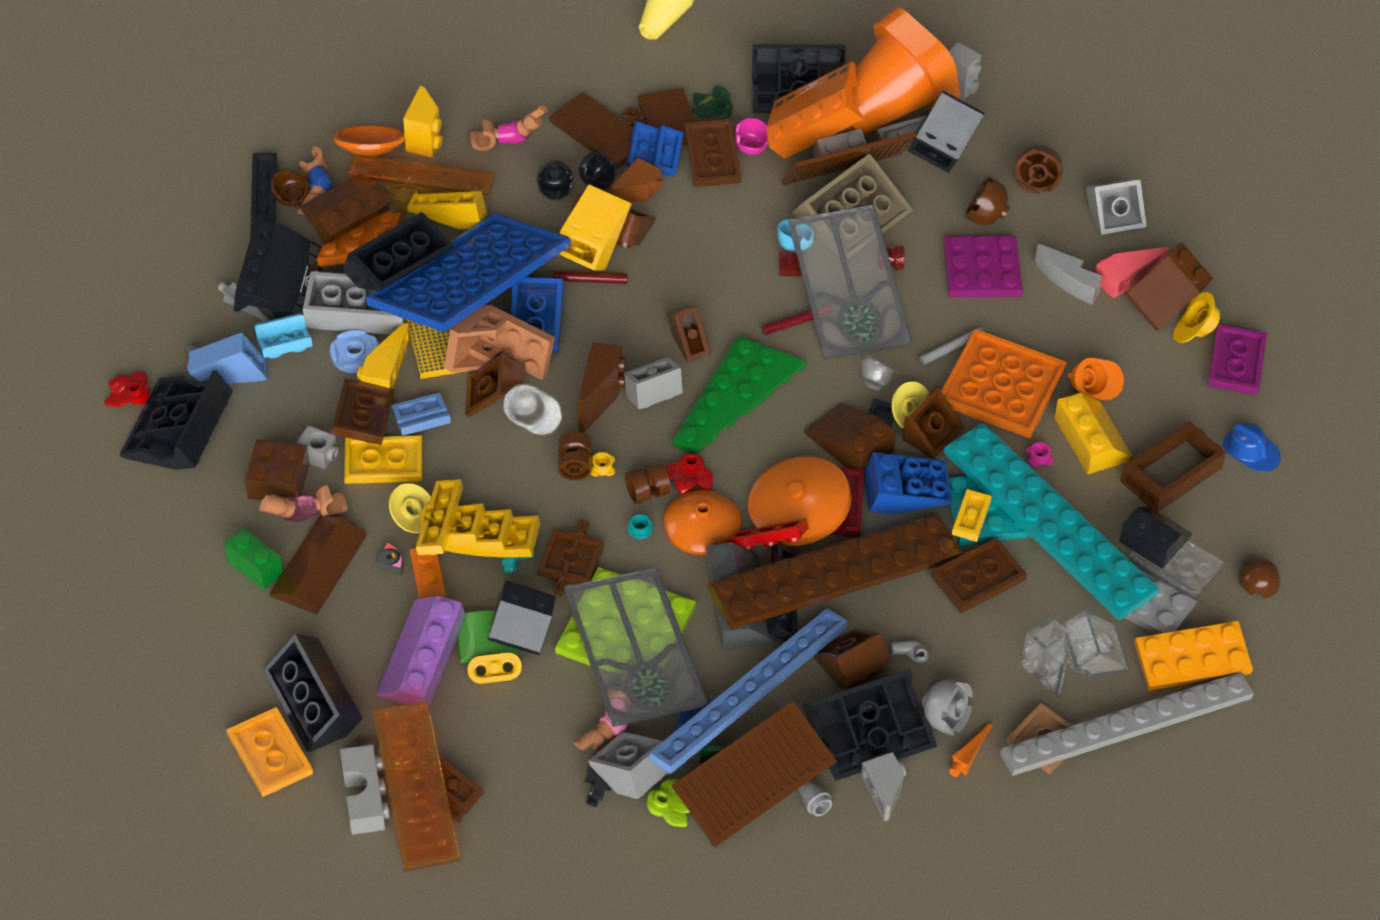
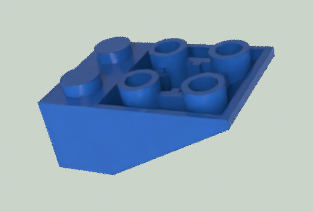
(905, 483)

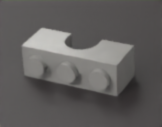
(365, 809)

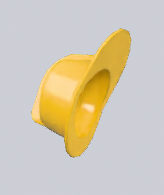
(1198, 320)

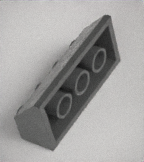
(727, 560)

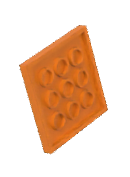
(1003, 383)

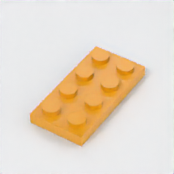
(1193, 655)

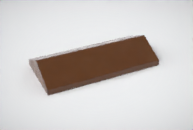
(319, 563)

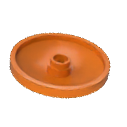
(801, 490)

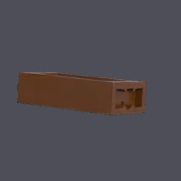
(1154, 495)

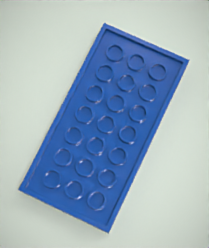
(471, 274)

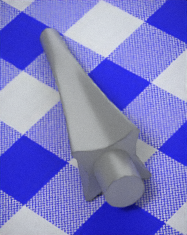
(229, 296)

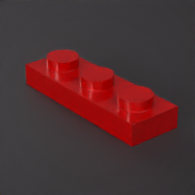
(770, 534)

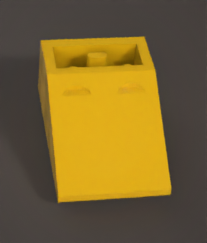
(594, 228)

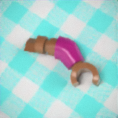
(507, 133)

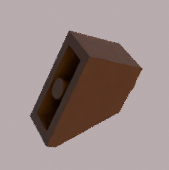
(688, 332)

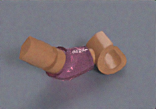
(302, 508)

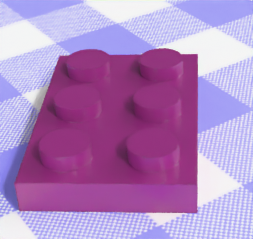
(1237, 359)

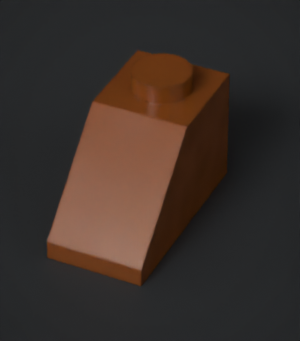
(638, 182)

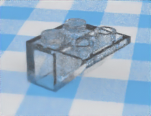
(1047, 654)

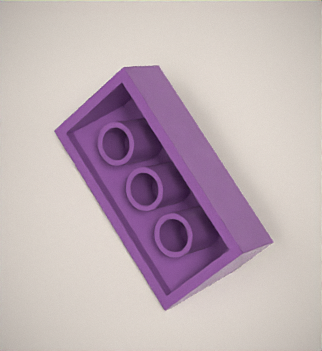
(422, 650)

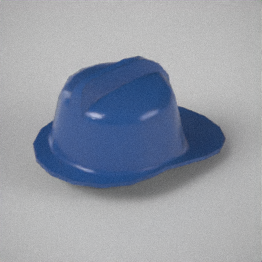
(1251, 447)

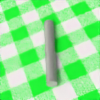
(946, 348)

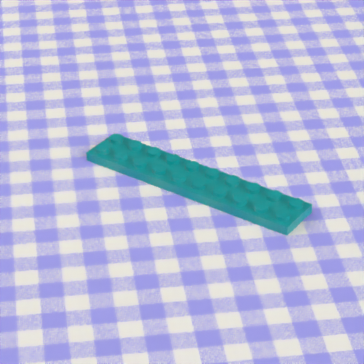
(1051, 521)

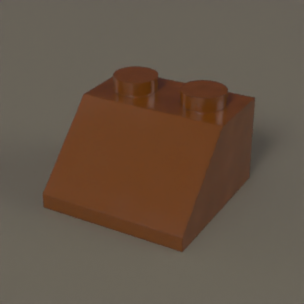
(854, 657)

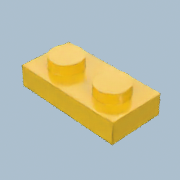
(971, 515)

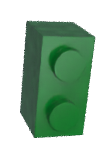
(253, 558)

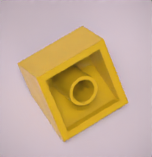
(422, 125)

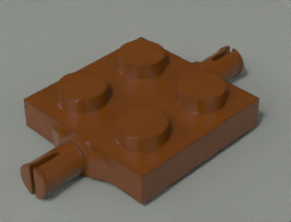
(570, 557)

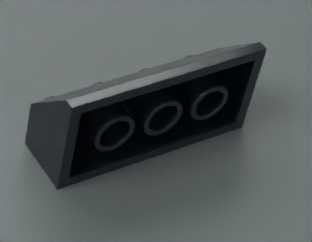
(396, 253)
(312, 692)

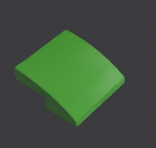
(474, 637)

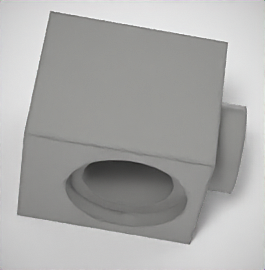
(320, 445)

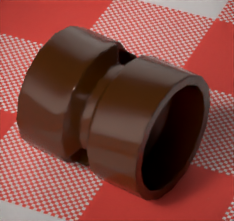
(574, 456)
(649, 482)

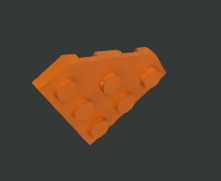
(338, 249)

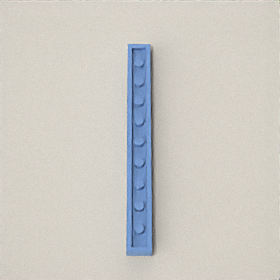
(747, 691)

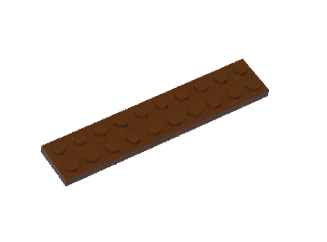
(833, 571)

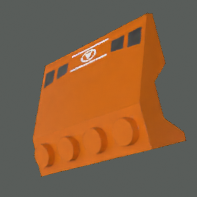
(813, 112)

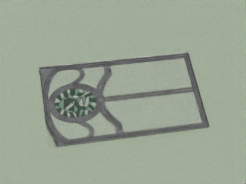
(849, 281)
(635, 647)

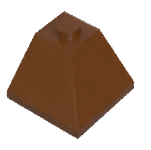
(492, 383)

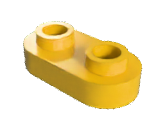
(494, 668)

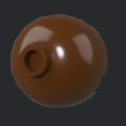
(1039, 169)
(988, 203)

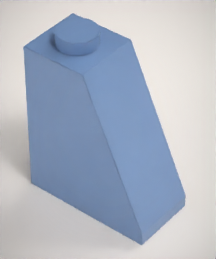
(232, 357)

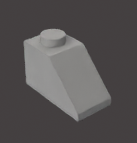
(884, 782)

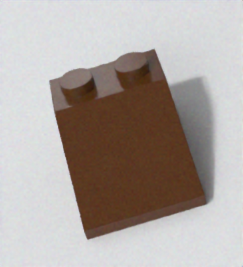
(1169, 285)
(600, 382)
(852, 435)

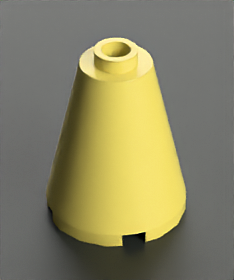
(660, 15)

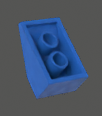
(540, 304)

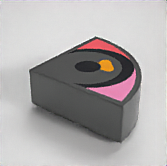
(390, 559)

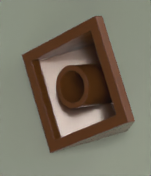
(933, 430)

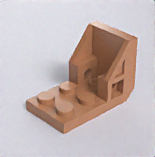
(494, 332)

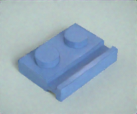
(420, 414)

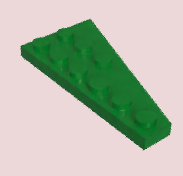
(736, 388)

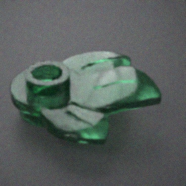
(713, 105)

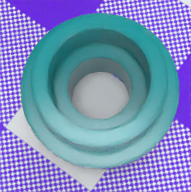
(640, 521)

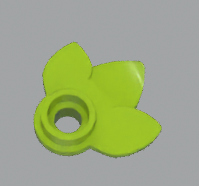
(670, 806)

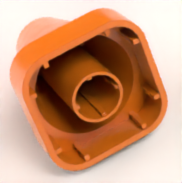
(901, 72)

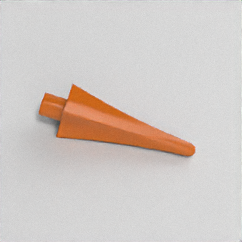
(964, 757)

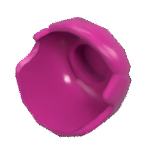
(751, 136)

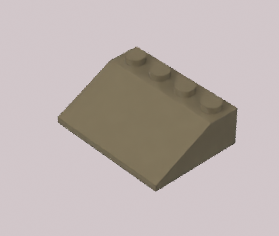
(859, 187)

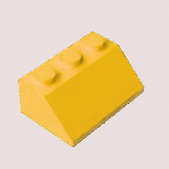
(1091, 433)

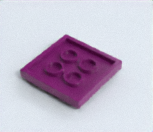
(982, 266)

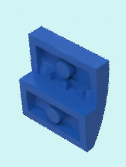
(655, 146)

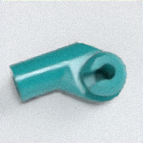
(509, 563)

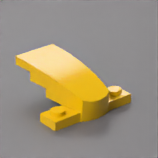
(471, 528)

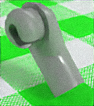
(912, 649)

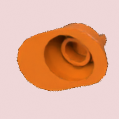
(1097, 378)

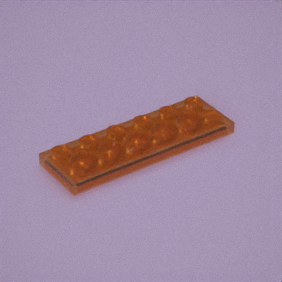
(416, 786)

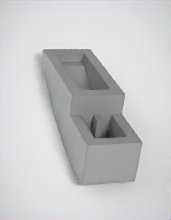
(1068, 273)

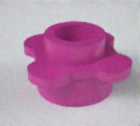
(1039, 454)

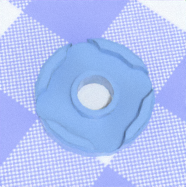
(350, 340)

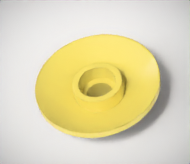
(906, 399)
(408, 497)

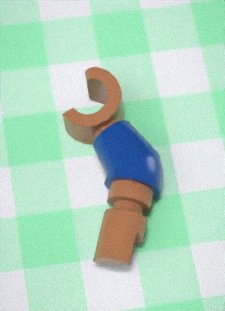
(318, 175)

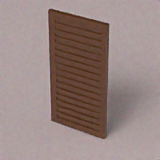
(847, 158)
(753, 774)

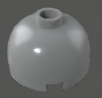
(948, 706)

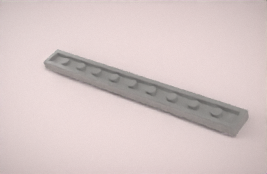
(1126, 723)

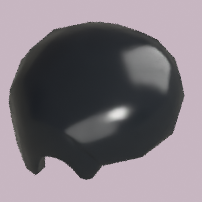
(597, 170)
(555, 180)

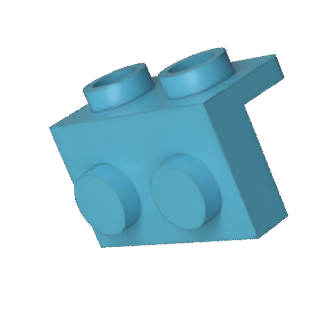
(282, 336)

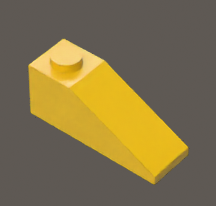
(453, 209)
(384, 362)

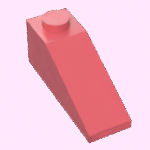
(1125, 269)

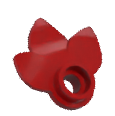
(128, 389)
(689, 472)

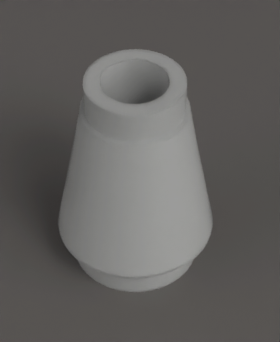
(815, 798)

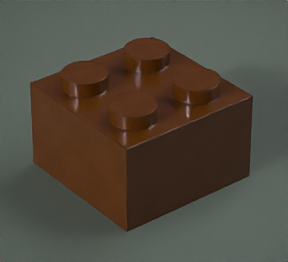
(277, 470)

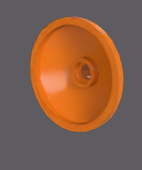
(369, 139)
(693, 529)

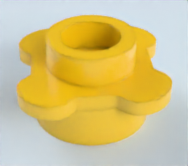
(604, 459)

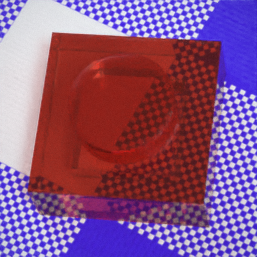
(788, 264)

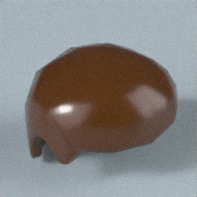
(289, 187)
(1259, 577)

